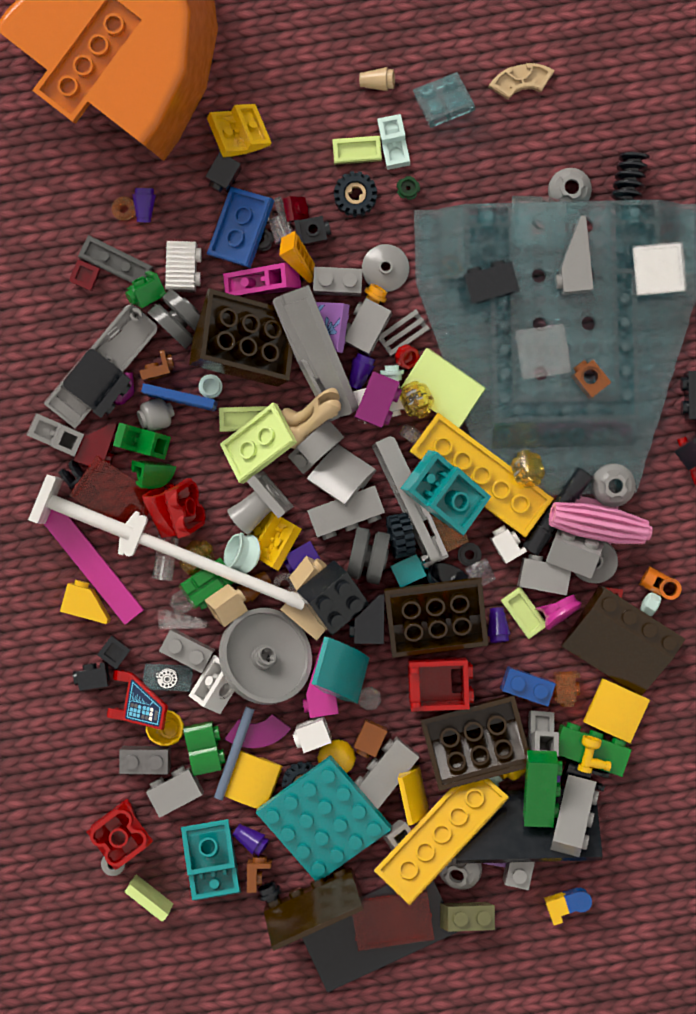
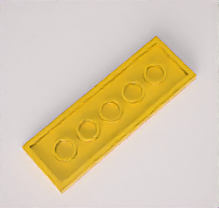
(509, 501)
(439, 837)

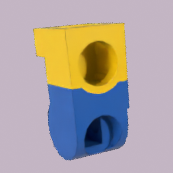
(567, 902)

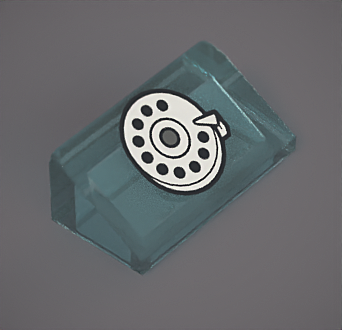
(168, 677)

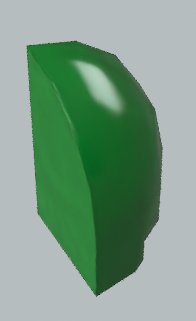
(152, 474)

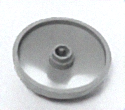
(265, 656)

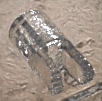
(279, 224)
(164, 565)

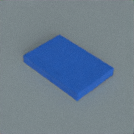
(240, 227)
(179, 397)

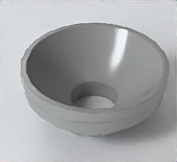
(557, 185)
(601, 482)
(471, 874)

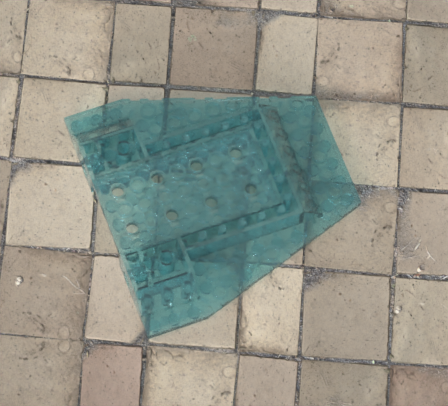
(631, 339)

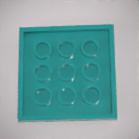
(323, 819)

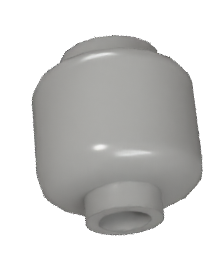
(155, 414)

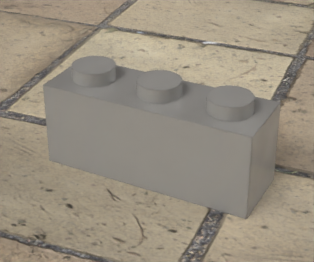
(335, 515)
(384, 771)
(575, 816)

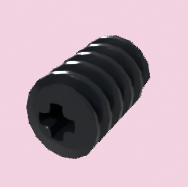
(628, 176)

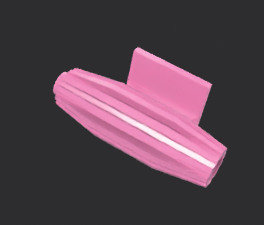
(599, 522)

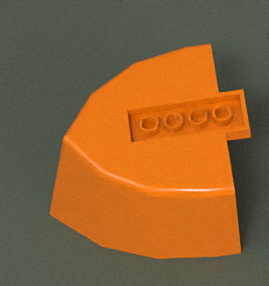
(125, 57)

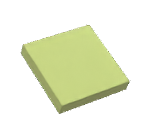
(149, 898)

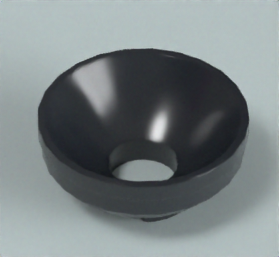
(444, 572)

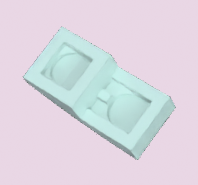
(393, 141)

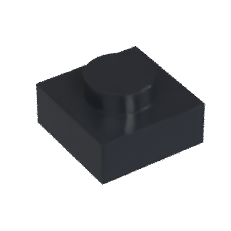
(114, 652)

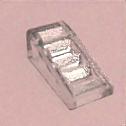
(171, 620)

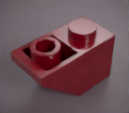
(97, 443)

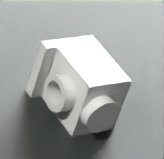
(507, 544)

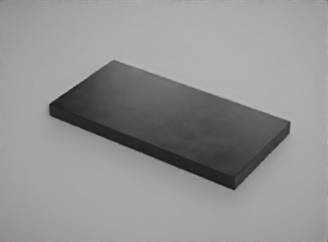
(508, 840)
(337, 953)

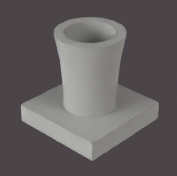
(259, 503)

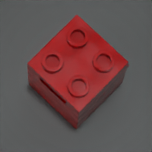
(432, 684)

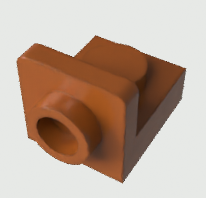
(154, 371)
(254, 876)

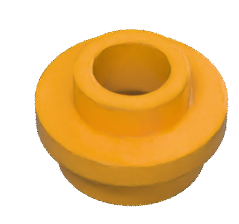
(376, 293)

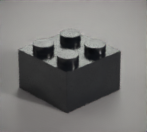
(333, 597)

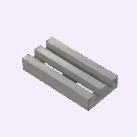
(420, 321)

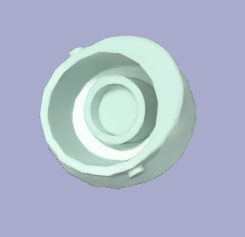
(242, 552)

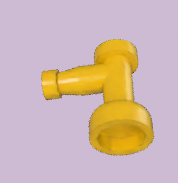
(588, 762)

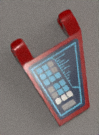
(141, 703)

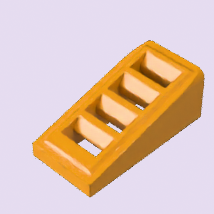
(297, 256)

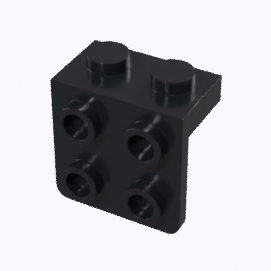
(97, 382)

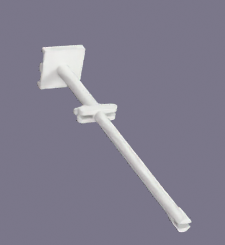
(133, 534)

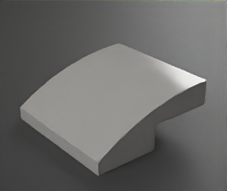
(341, 474)

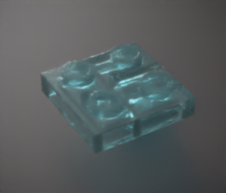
(444, 99)

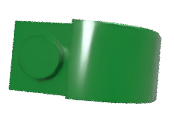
(141, 441)

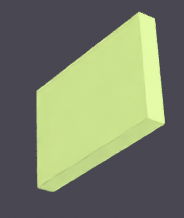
(451, 388)
(258, 443)

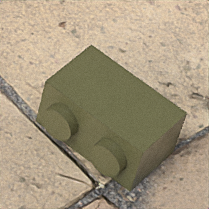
(467, 916)

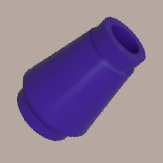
(144, 204)
(360, 370)
(498, 626)
(251, 839)

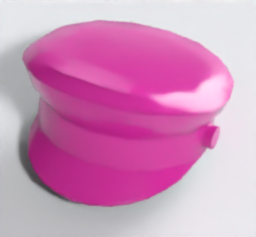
(559, 611)

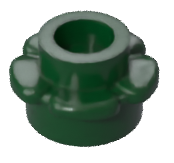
(408, 181)

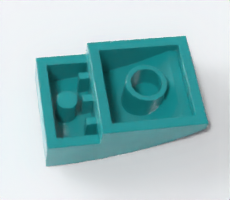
(445, 492)
(340, 670)
(211, 860)

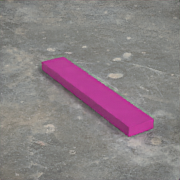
(93, 566)

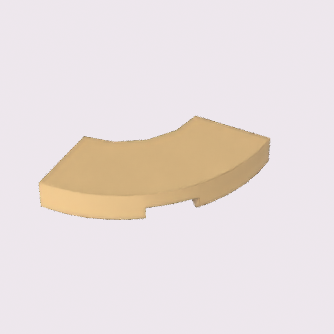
(521, 78)

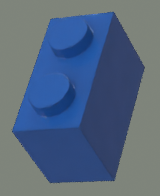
(527, 686)

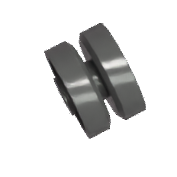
(179, 317)
(369, 556)

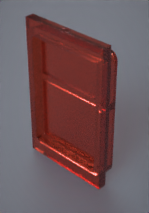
(109, 491)
(393, 922)

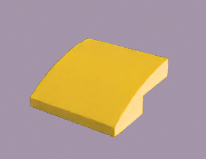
(239, 130)
(275, 539)
(616, 710)
(253, 780)
(413, 794)

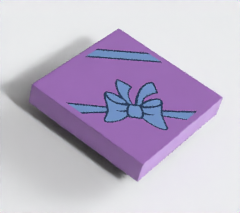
(335, 319)

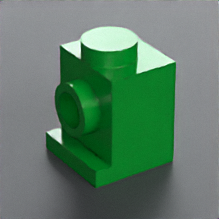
(145, 290)

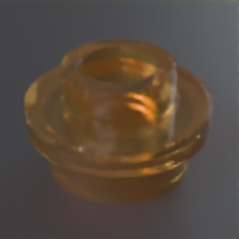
(117, 205)

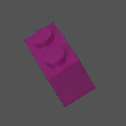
(378, 399)

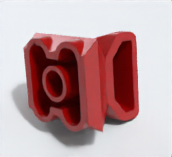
(175, 508)
(119, 835)

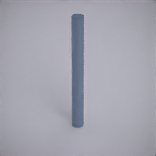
(234, 753)

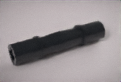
(571, 492)

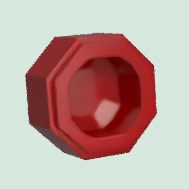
(407, 356)

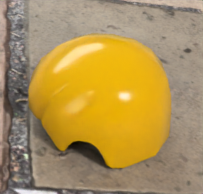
(172, 732)
(341, 752)

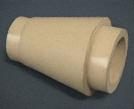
(378, 79)

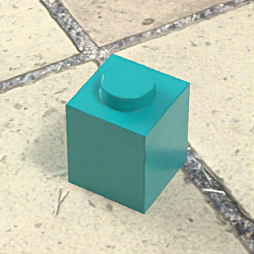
(409, 570)

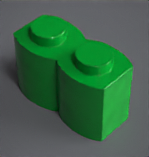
(204, 748)

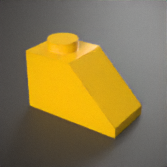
(84, 602)

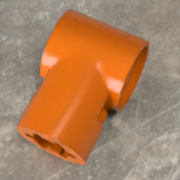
(649, 578)

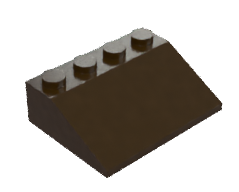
(241, 339)
(436, 617)
(622, 641)
(475, 742)
(313, 907)

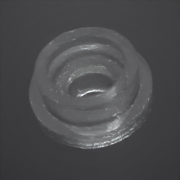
(284, 576)

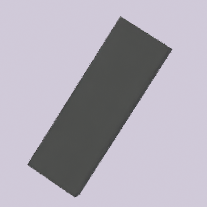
(113, 260)

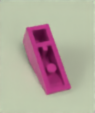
(262, 280)
(318, 702)

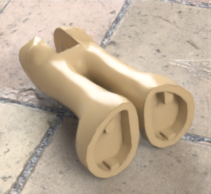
(319, 410)

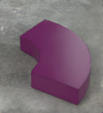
(261, 733)

